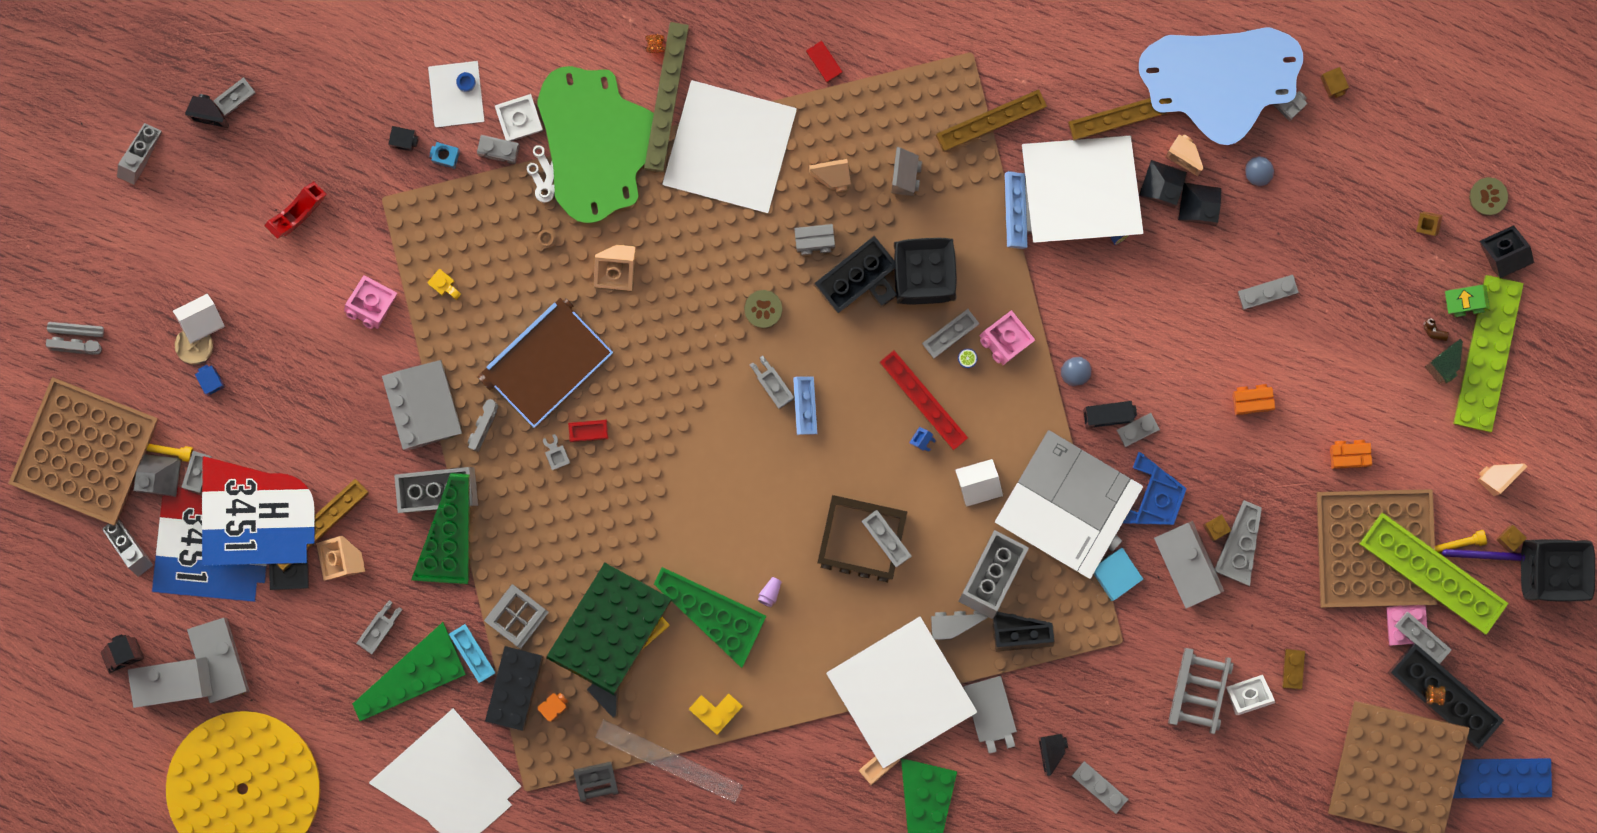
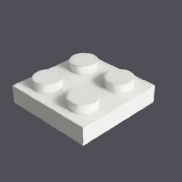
(518, 118)

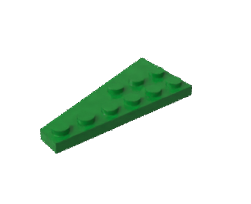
(447, 543)
(719, 617)
(420, 671)
(926, 796)

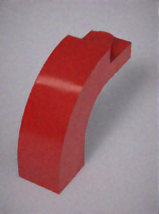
(297, 211)

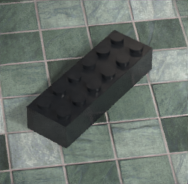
(1461, 707)

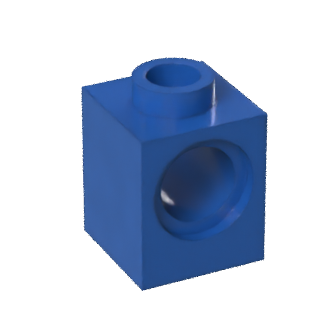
(209, 379)

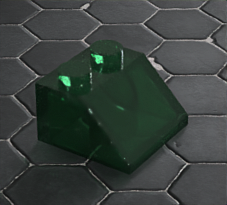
(1447, 363)

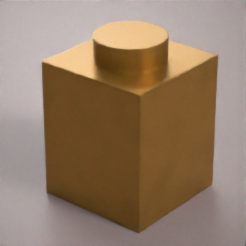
(1334, 83)
(1429, 223)
(1217, 527)
(1511, 538)

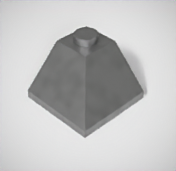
(158, 475)

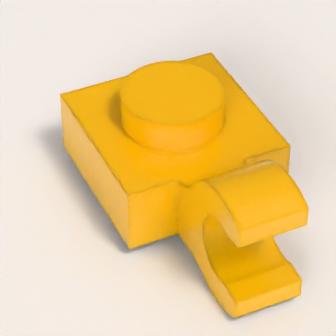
(443, 283)

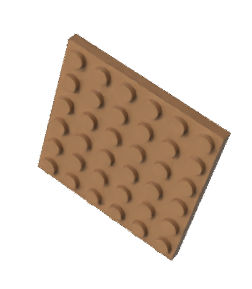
(83, 451)
(1350, 572)
(1398, 769)

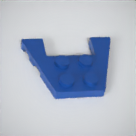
(1161, 496)

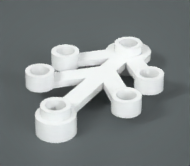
(549, 171)

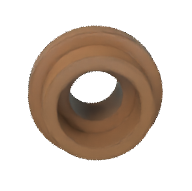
(546, 232)

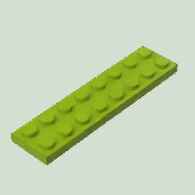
(1488, 355)
(1433, 573)

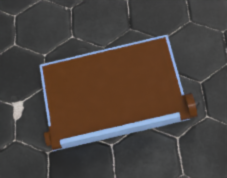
(546, 362)

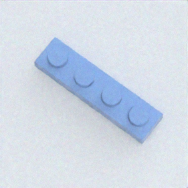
(1015, 210)

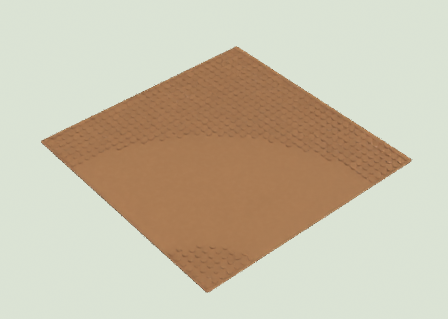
(699, 454)

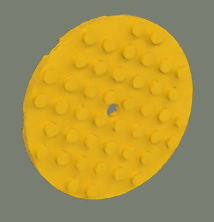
(250, 751)

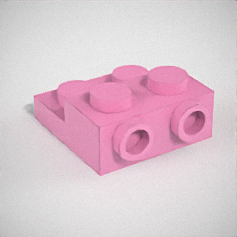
(369, 302)
(1006, 338)

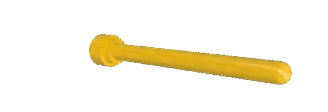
(182, 453)
(1477, 539)

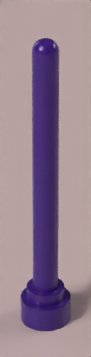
(1483, 555)

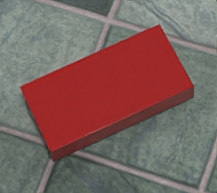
(824, 61)
(588, 431)

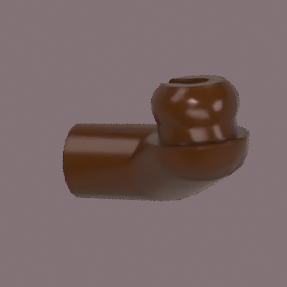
(1433, 332)

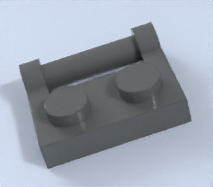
(595, 776)

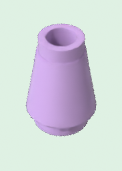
(770, 592)

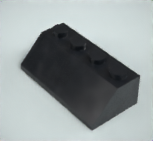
(855, 274)

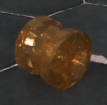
(654, 43)
(1435, 695)

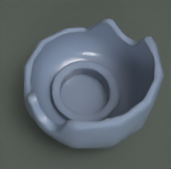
(1259, 171)
(1076, 371)

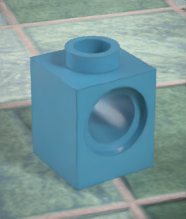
(453, 156)

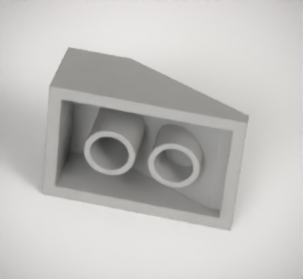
(905, 172)

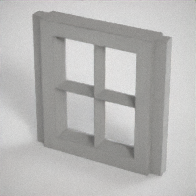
(503, 605)

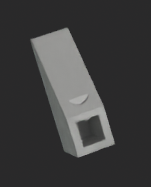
(138, 154)
(128, 548)
(948, 627)

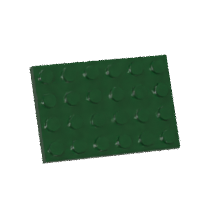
(609, 628)

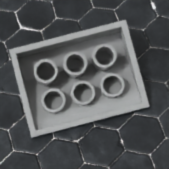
(422, 405)

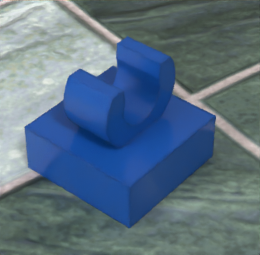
(921, 439)

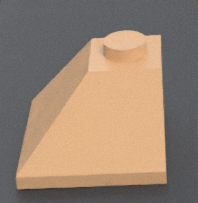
(1185, 154)
(832, 174)
(615, 268)
(1499, 477)
(339, 558)

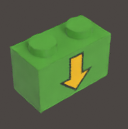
(1467, 300)

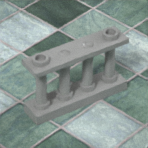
(1181, 696)

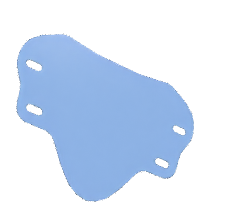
(1222, 78)

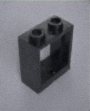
(1109, 414)

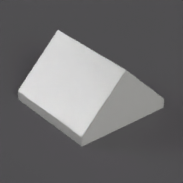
(199, 318)
(979, 482)
(1250, 695)

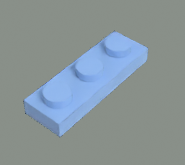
(805, 405)

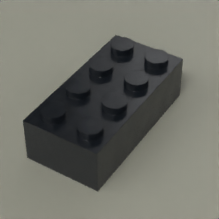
(514, 688)

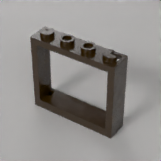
(868, 507)

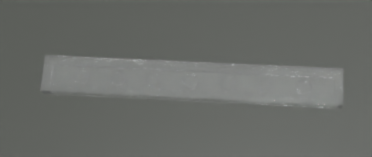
(669, 761)

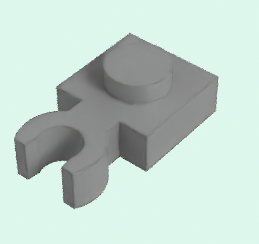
(557, 455)

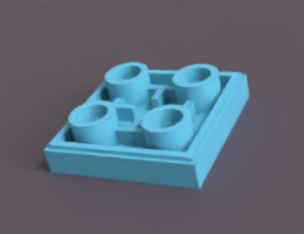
(1117, 574)

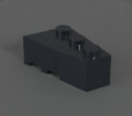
(1020, 633)
(121, 653)

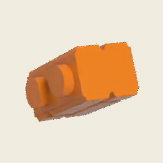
(1253, 400)
(1350, 455)
(555, 705)

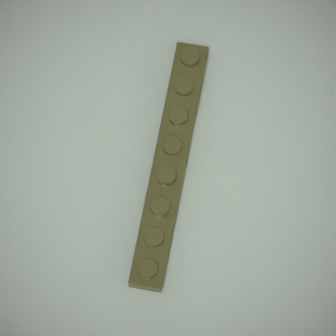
(666, 97)

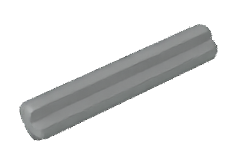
(75, 329)

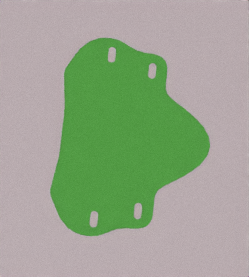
(593, 141)

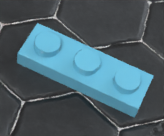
(472, 653)

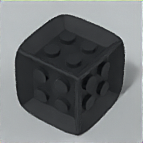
(925, 271)
(1558, 570)

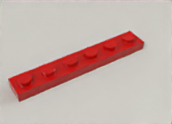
(923, 400)

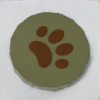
(1488, 196)
(763, 309)

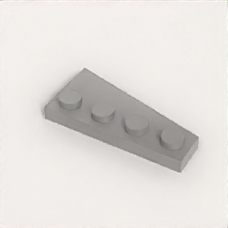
(1240, 546)

